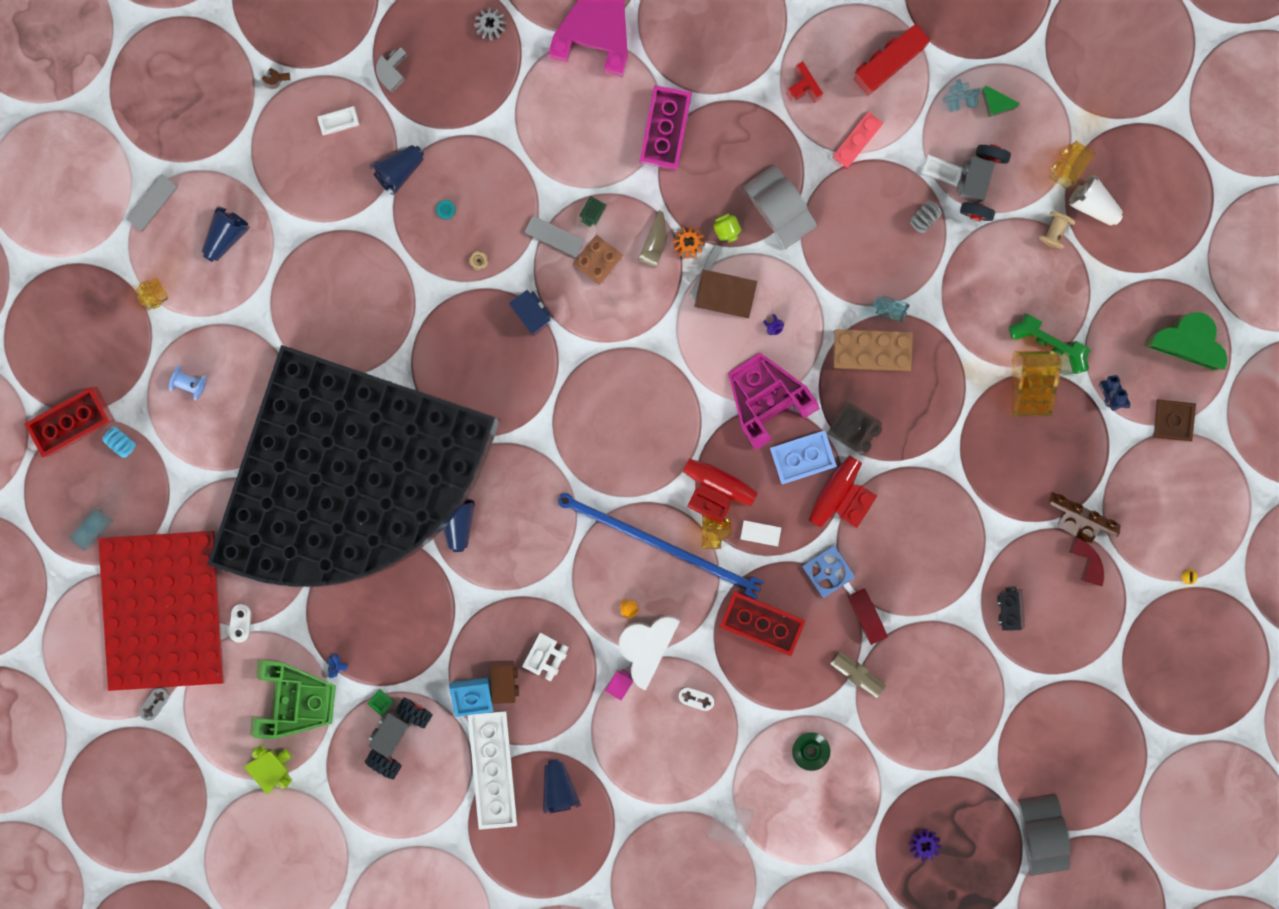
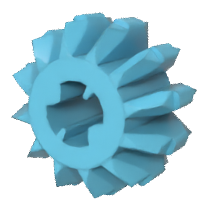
(118, 441)

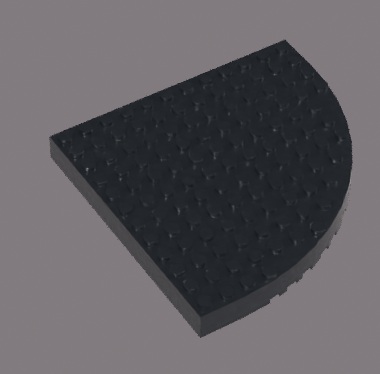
(345, 475)

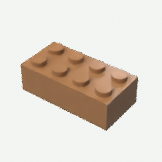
(872, 350)

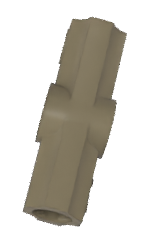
(858, 674)

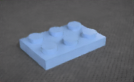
(803, 457)

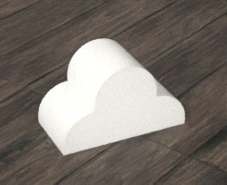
(646, 645)

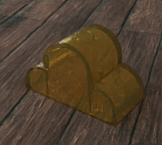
(1034, 382)

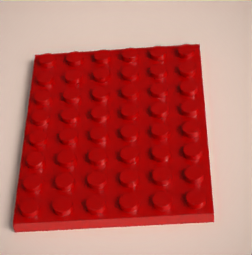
(160, 611)

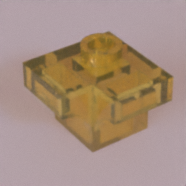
(714, 533)

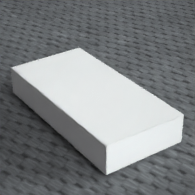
(338, 120)
(942, 170)
(760, 533)

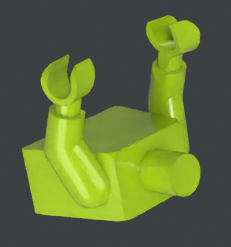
(269, 768)

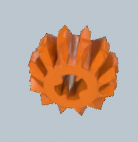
(687, 235)

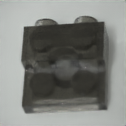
(855, 429)

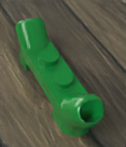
(1030, 326)

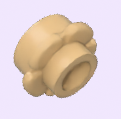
(473, 260)

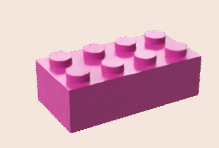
(665, 127)

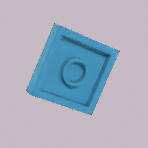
(471, 696)

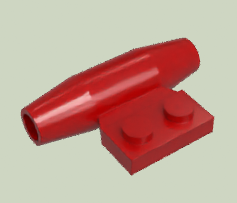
(716, 490)
(842, 496)

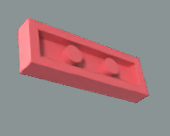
(857, 140)

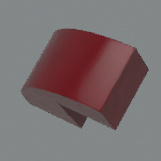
(1094, 568)
(867, 616)

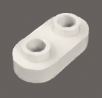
(240, 623)

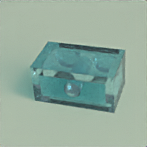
(91, 529)

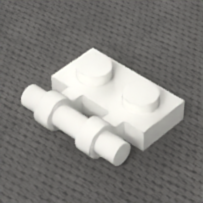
(540, 653)

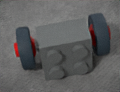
(976, 181)

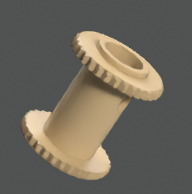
(1056, 230)

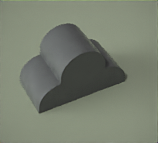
(1044, 834)

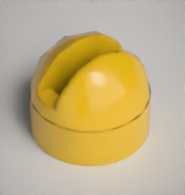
(1185, 576)

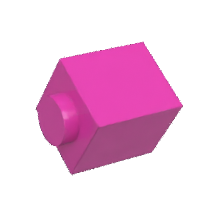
(619, 684)

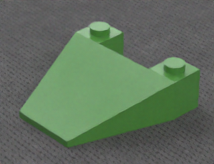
(297, 703)

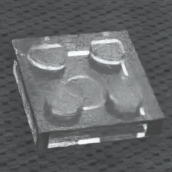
(730, 824)

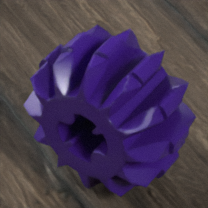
(925, 838)

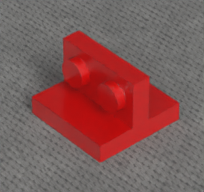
(806, 84)

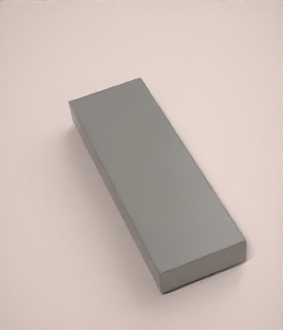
(152, 203)
(554, 236)
(708, 266)

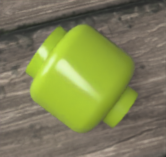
(727, 228)

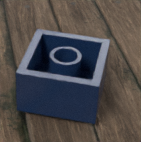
(530, 312)

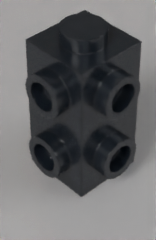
(1011, 609)

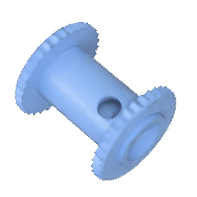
(186, 382)

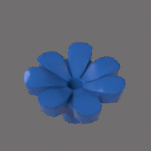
(335, 666)

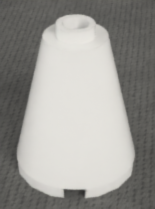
(1096, 201)

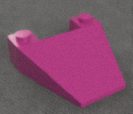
(597, 26)
(763, 392)

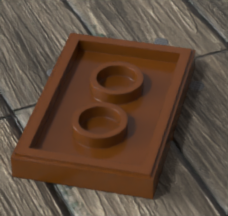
(725, 293)

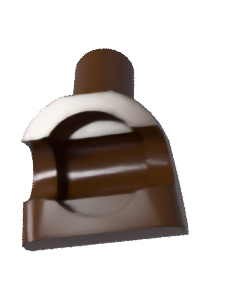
(274, 81)

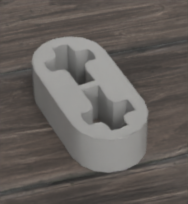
(151, 701)

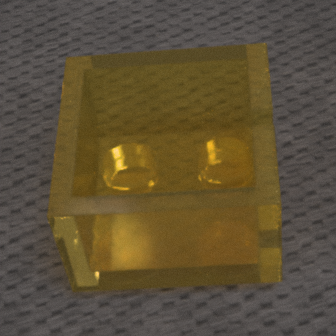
(1071, 165)

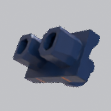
(1114, 394)

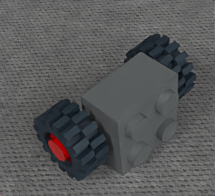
(390, 733)

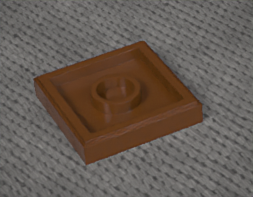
(1174, 420)

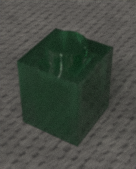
(592, 212)

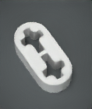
(698, 694)

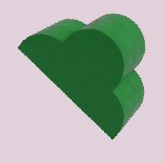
(1192, 340)

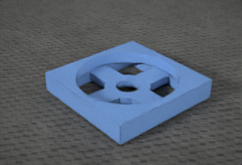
(821, 576)

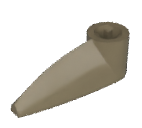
(655, 242)

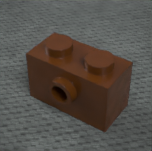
(503, 682)

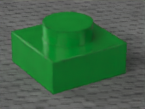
(380, 702)

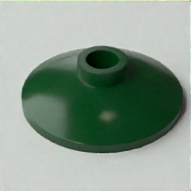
(811, 761)

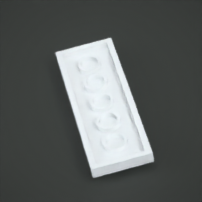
(492, 770)

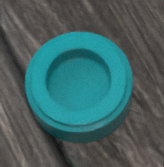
(446, 209)

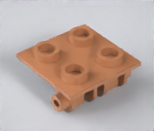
(598, 260)

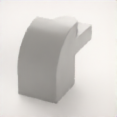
(386, 69)

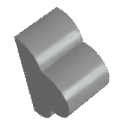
(780, 206)

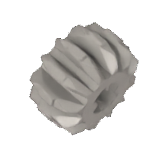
(482, 24)
(925, 217)

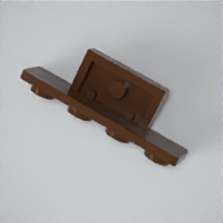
(1081, 520)

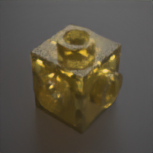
(151, 294)

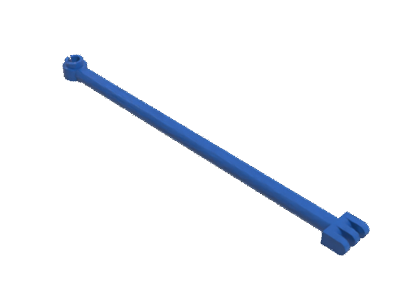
(663, 545)

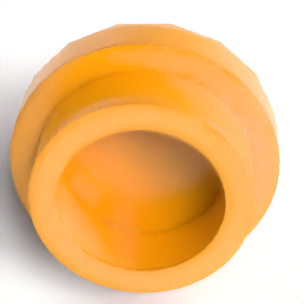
(629, 608)

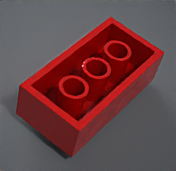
(890, 60)
(69, 422)
(762, 623)

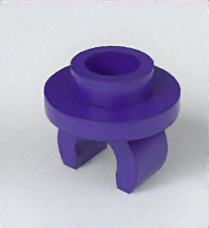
(775, 327)

